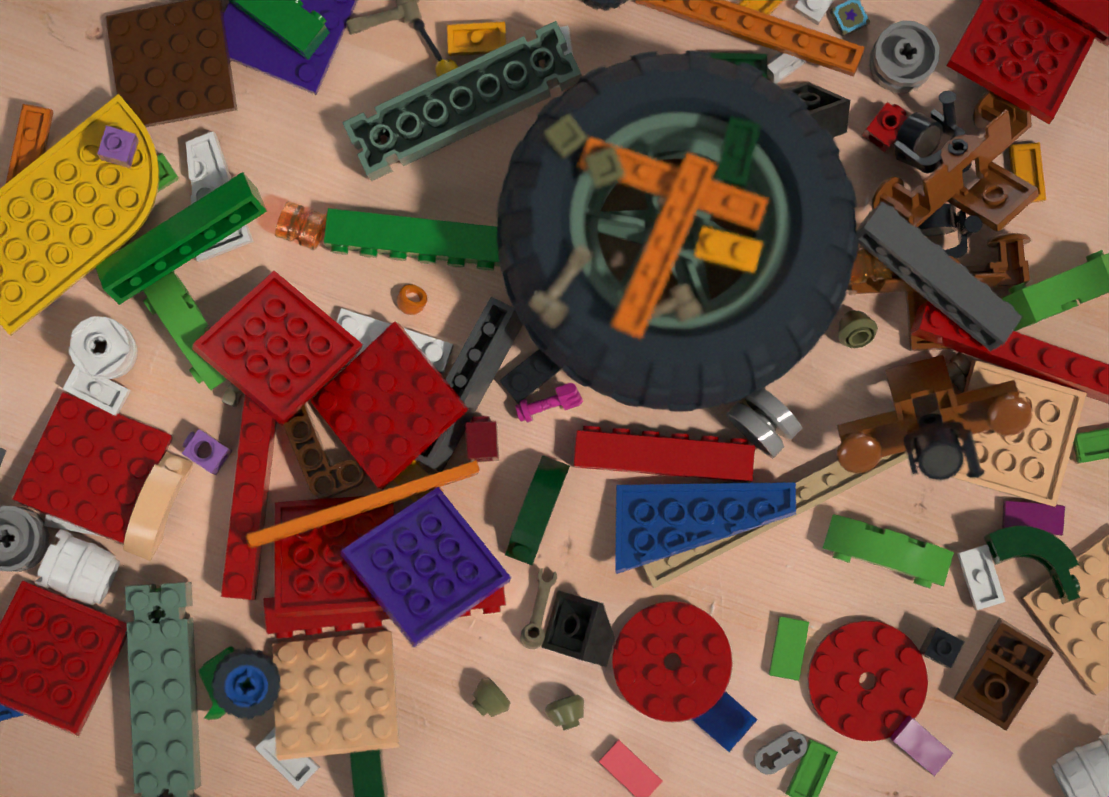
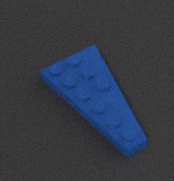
(675, 518)

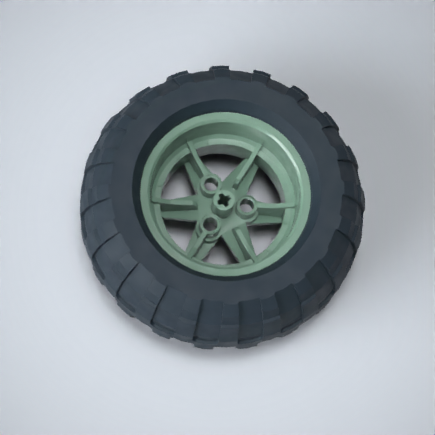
(752, 329)

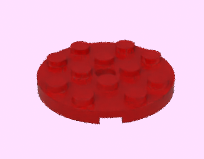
(836, 673)
(676, 693)

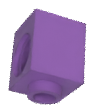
(118, 147)
(217, 457)

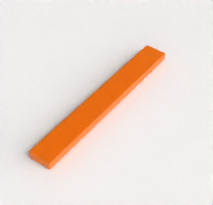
(766, 31)
(362, 504)

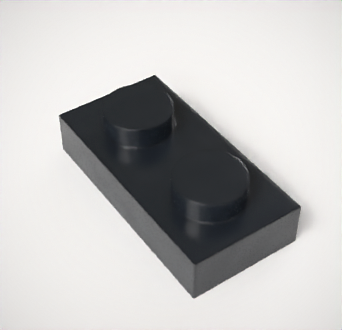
(529, 375)

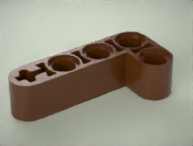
(323, 467)

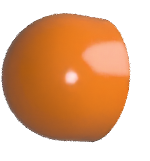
(408, 306)

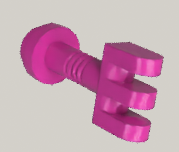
(566, 395)

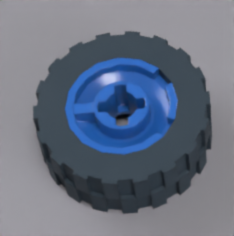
(233, 671)

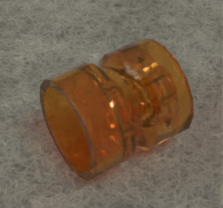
(301, 225)
(868, 266)

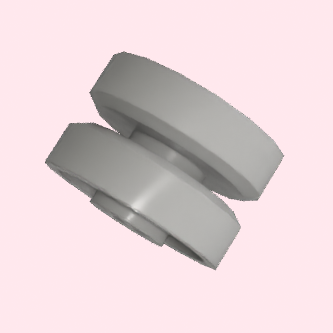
(890, 52)
(764, 421)
(30, 539)

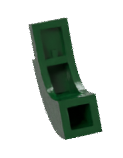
(537, 510)
(1041, 547)
(368, 774)

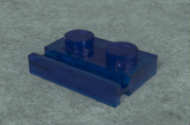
(726, 721)

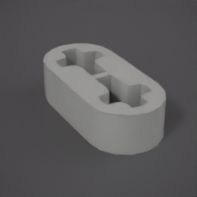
(785, 758)

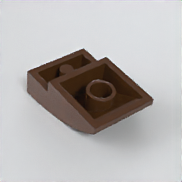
(1003, 674)

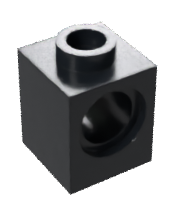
(941, 647)

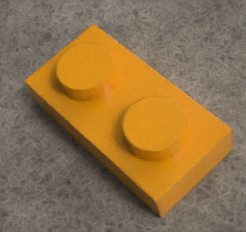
(475, 38)
(728, 250)

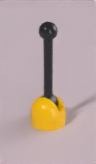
(443, 65)

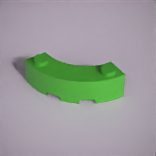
(1061, 291)
(183, 321)
(889, 550)

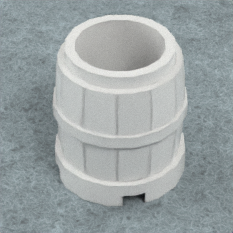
(119, 353)
(78, 569)
(1085, 770)

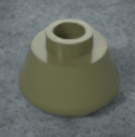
(856, 329)
(490, 698)
(566, 711)

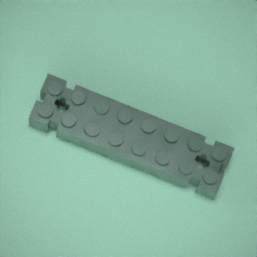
(463, 101)
(163, 691)

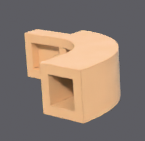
(154, 504)

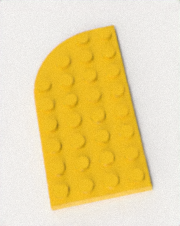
(71, 213)

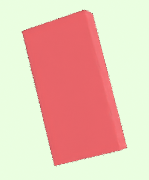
(630, 770)

